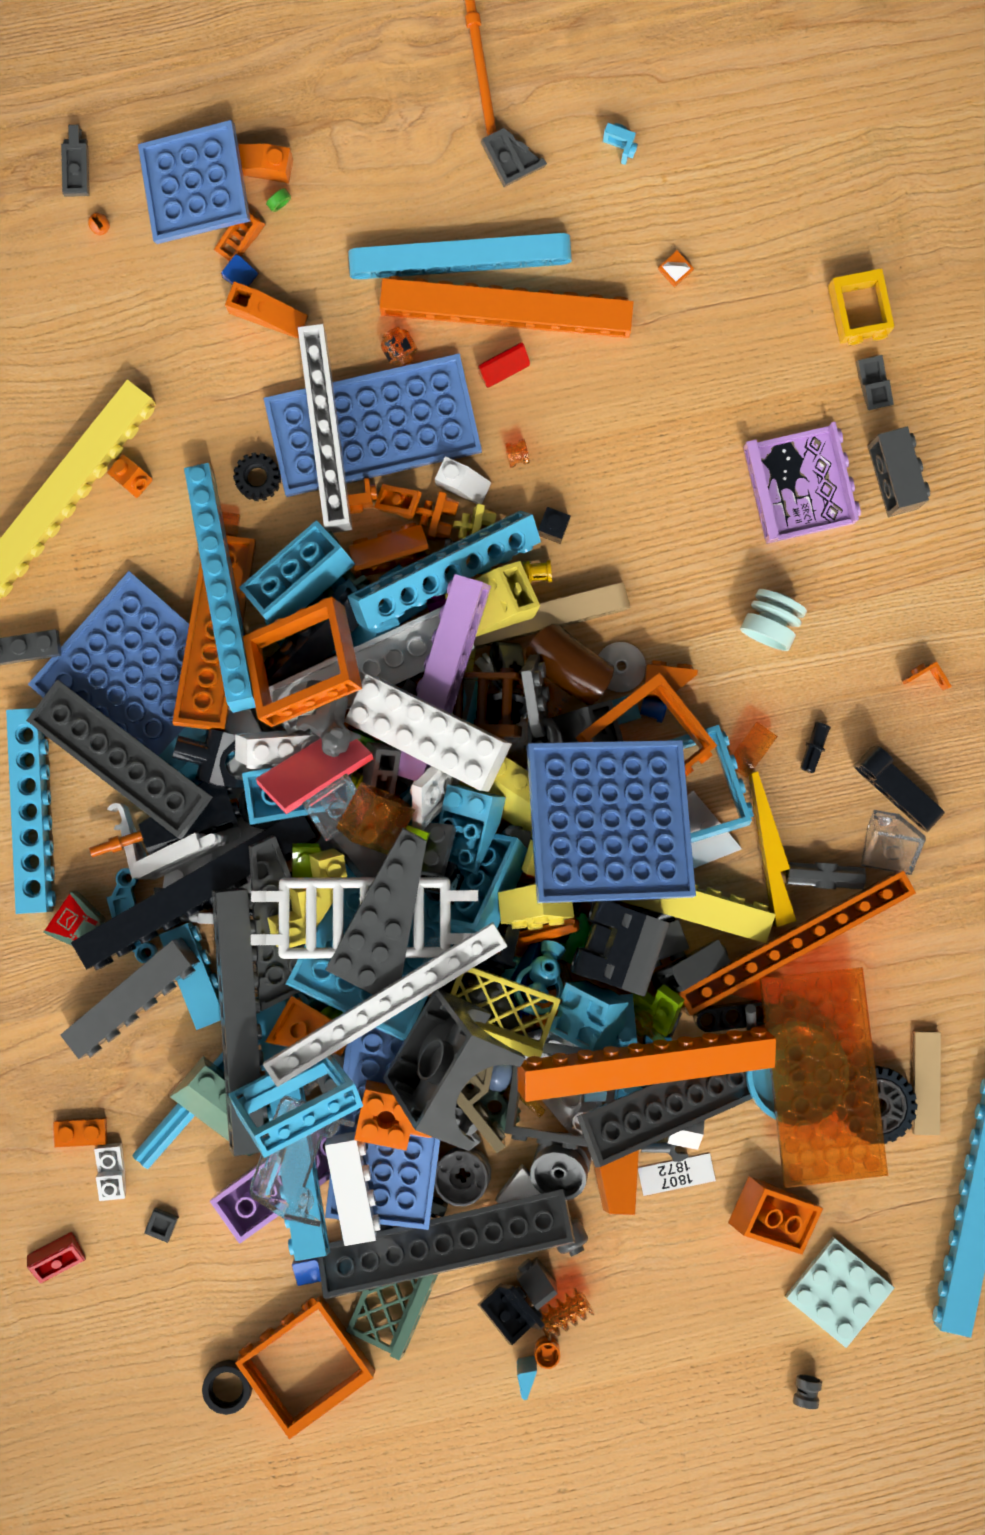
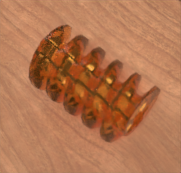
(565, 1313)

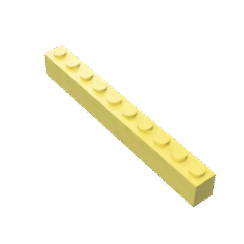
(71, 481)
(705, 909)

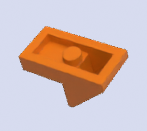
(398, 501)

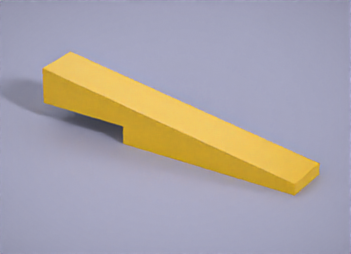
(772, 854)

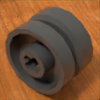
(560, 1169)

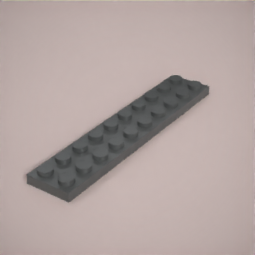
(449, 1244)

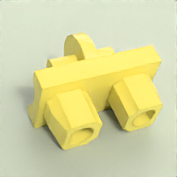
(480, 518)

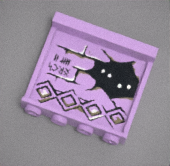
(801, 483)

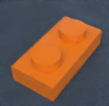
(80, 1132)

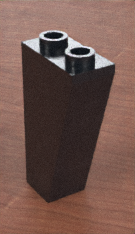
(216, 817)

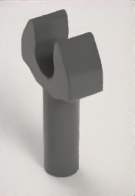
(665, 1148)

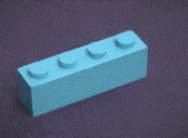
(201, 987)

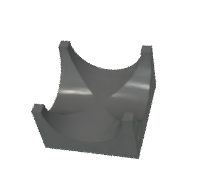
(439, 1061)

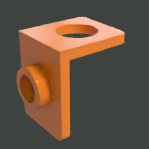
(936, 672)

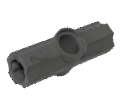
(826, 875)

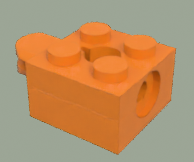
(382, 1119)

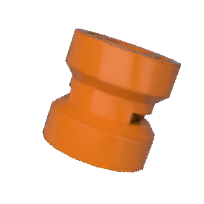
(547, 1357)

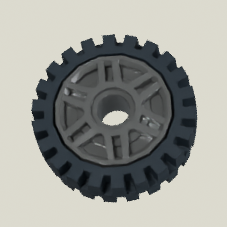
(898, 1103)

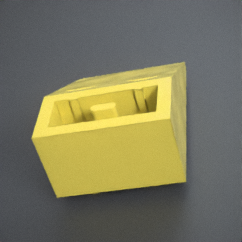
(509, 599)

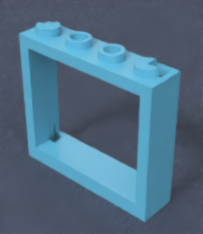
(735, 785)
(303, 1119)

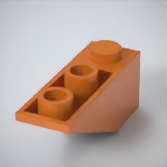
(264, 310)

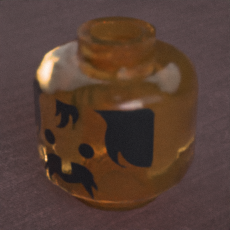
(398, 346)

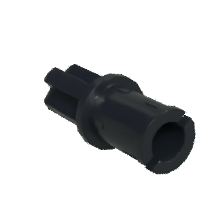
(815, 747)

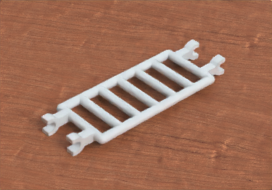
(338, 885)

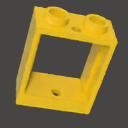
(855, 282)

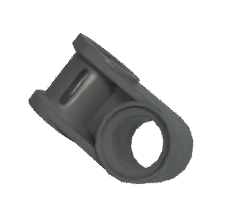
(506, 656)

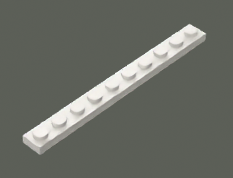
(385, 1004)

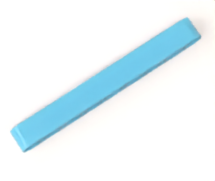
(460, 256)

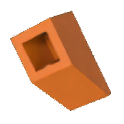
(675, 676)

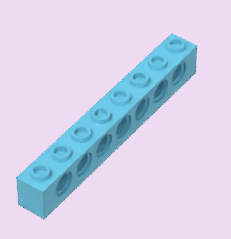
(366, 600)
(21, 823)

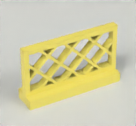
(519, 1042)

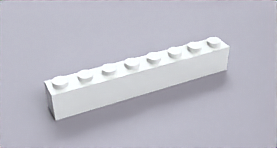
(325, 428)

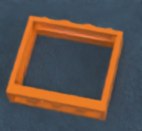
(315, 695)
(675, 706)
(290, 1425)

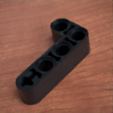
(878, 770)

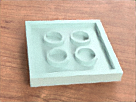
(839, 1292)

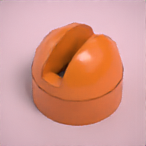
(103, 219)

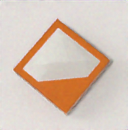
(675, 268)

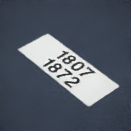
(676, 1175)

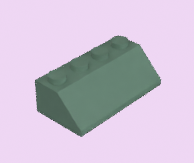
(205, 1096)

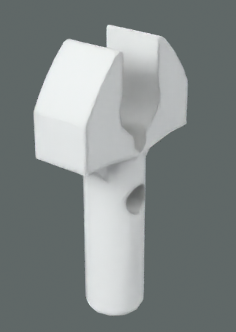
(202, 918)

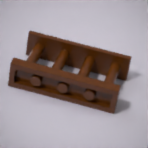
(505, 726)

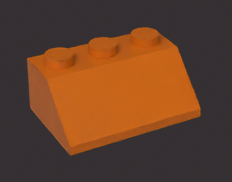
(389, 550)

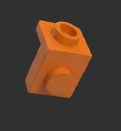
(130, 476)
(359, 501)

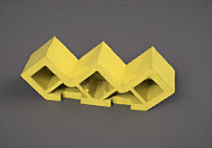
(323, 864)

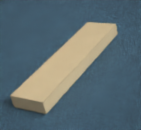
(927, 1082)

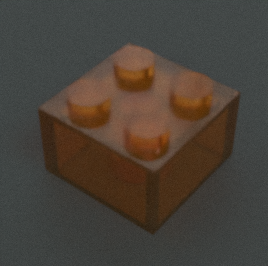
(375, 818)

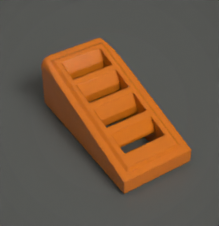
(252, 233)

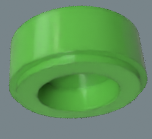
(278, 200)

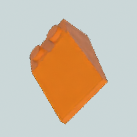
(774, 1216)

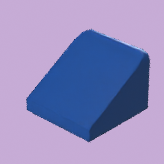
(239, 271)
(306, 1271)

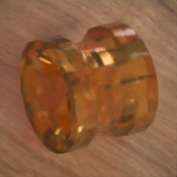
(517, 453)

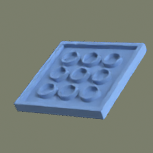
(194, 182)

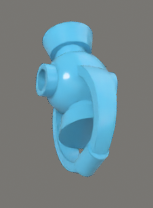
(543, 972)

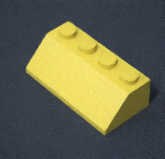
(513, 784)

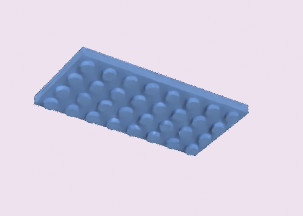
(384, 422)
(400, 1178)

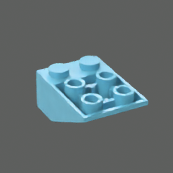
(476, 820)

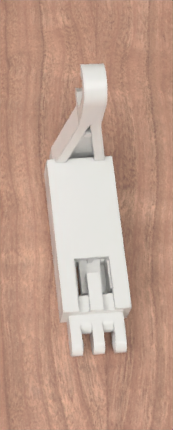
(168, 858)

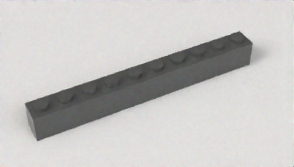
(238, 1007)

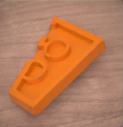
(297, 1022)

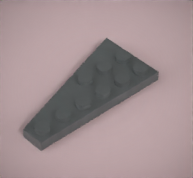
(266, 870)
(379, 932)

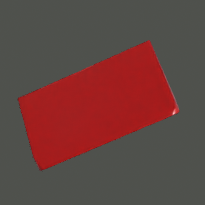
(504, 365)
(55, 1258)

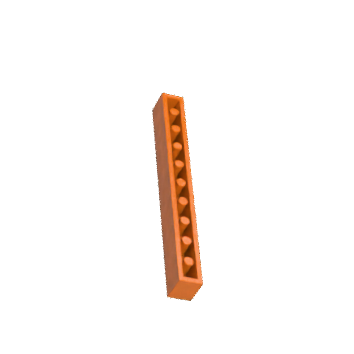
(506, 307)
(797, 941)
(645, 1064)

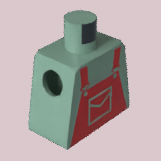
(74, 919)

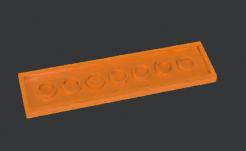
(201, 690)

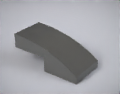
(874, 383)

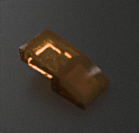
(753, 748)

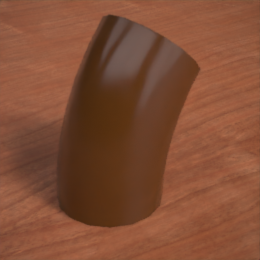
(571, 664)

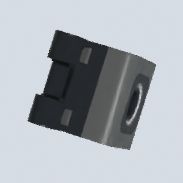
(620, 947)

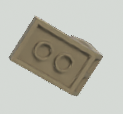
(478, 1112)

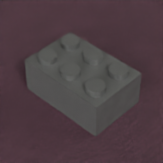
(898, 471)

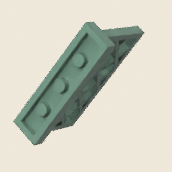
(407, 1323)

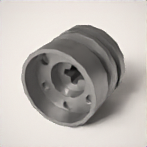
(454, 1187)

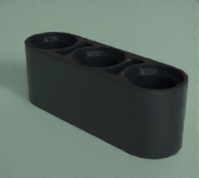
(719, 1016)

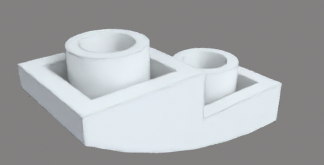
(110, 1171)

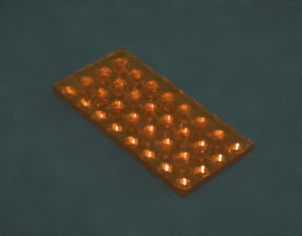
(824, 1077)

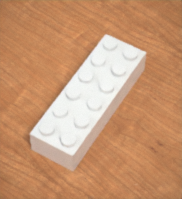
(428, 733)

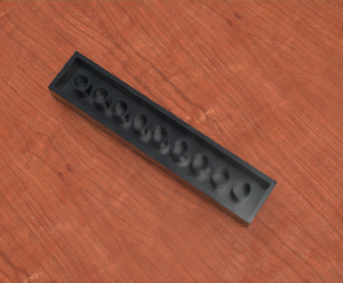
(183, 897)

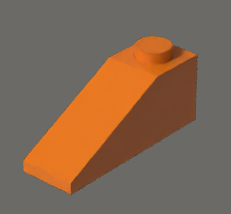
(266, 162)

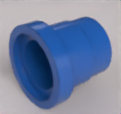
(653, 708)

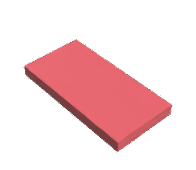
(310, 772)

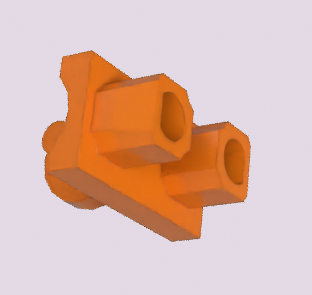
(443, 505)

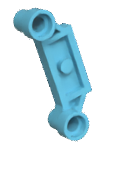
(123, 899)

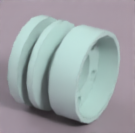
(775, 615)

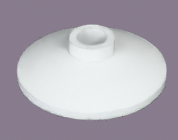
(635, 666)

